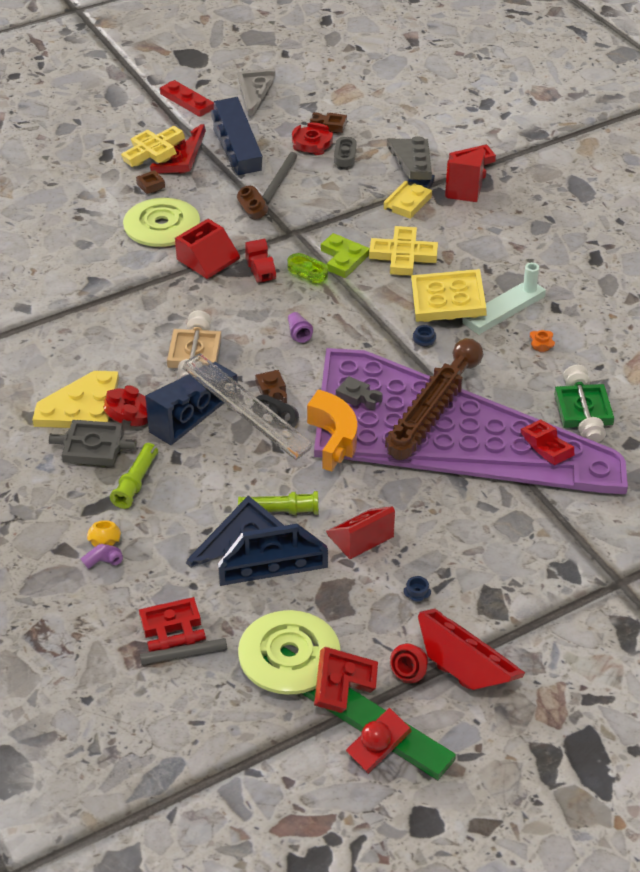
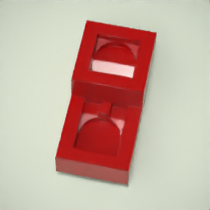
(546, 442)

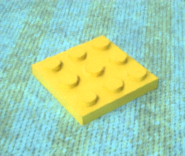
(448, 295)

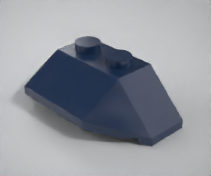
(272, 554)

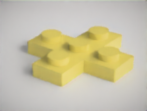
(149, 145)
(403, 250)

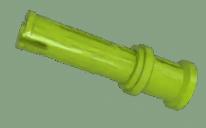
(131, 482)
(293, 503)

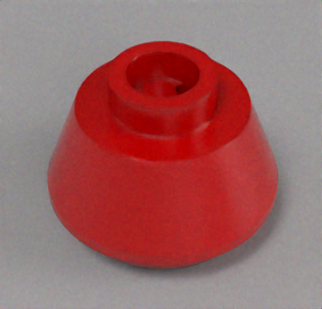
(408, 663)

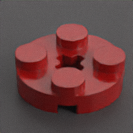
(312, 139)
(126, 405)

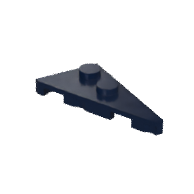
(244, 518)

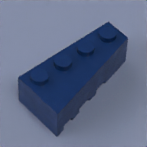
(236, 136)
(181, 407)

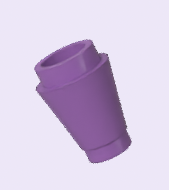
(299, 328)

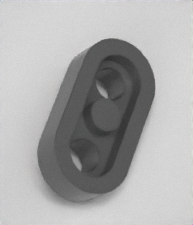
(345, 152)

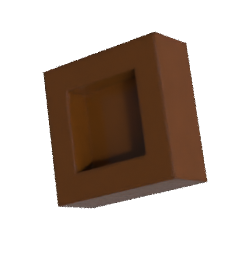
(150, 182)

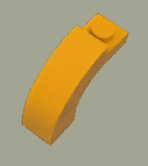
(339, 419)

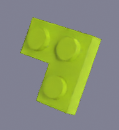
(346, 254)

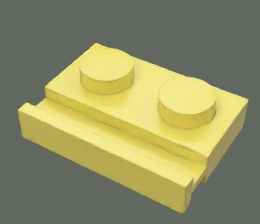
(408, 199)

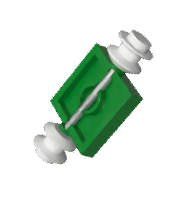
(583, 404)

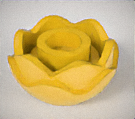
(104, 533)

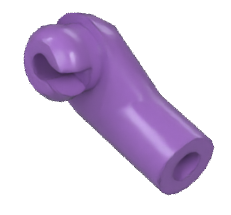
(103, 553)

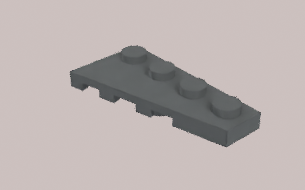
(413, 155)

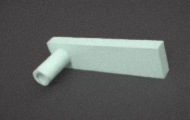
(509, 302)

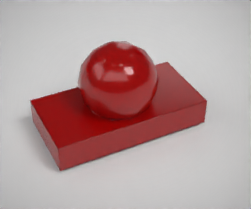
(378, 740)

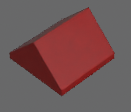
(465, 176)
(364, 531)

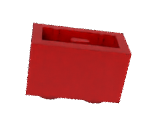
(206, 248)

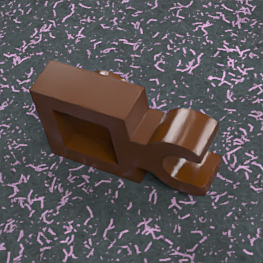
(334, 121)
(272, 384)

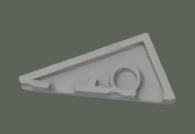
(254, 87)

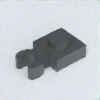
(358, 392)

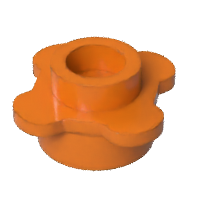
(542, 340)

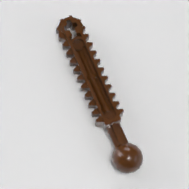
(432, 401)

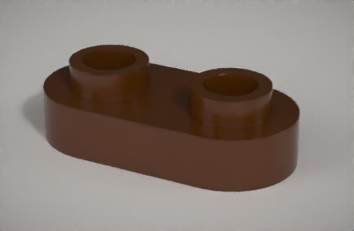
(252, 202)

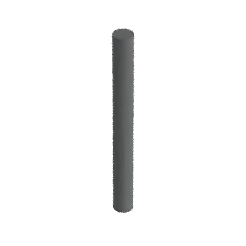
(279, 176)

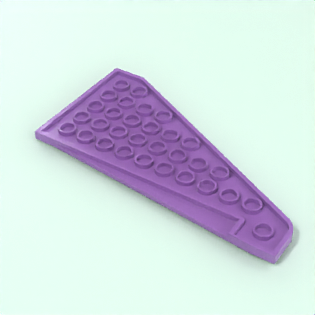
(469, 438)

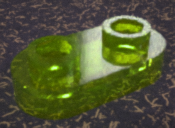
(307, 267)

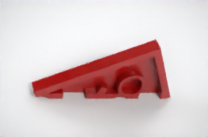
(186, 154)

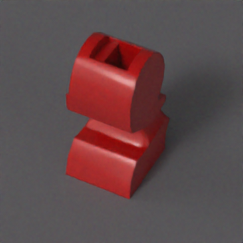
(257, 258)

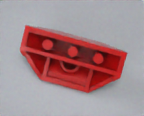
(463, 653)

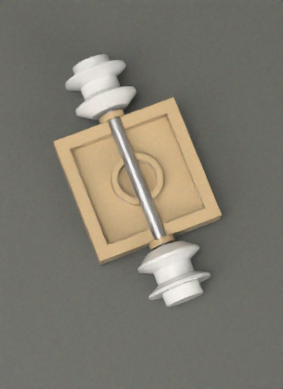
(192, 341)

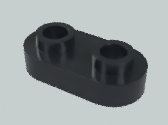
(281, 408)

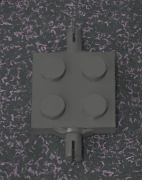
(92, 442)

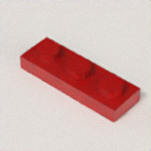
(187, 98)

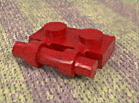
(169, 618)

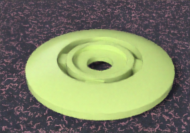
(141, 225)
(269, 635)

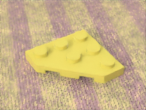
(77, 401)

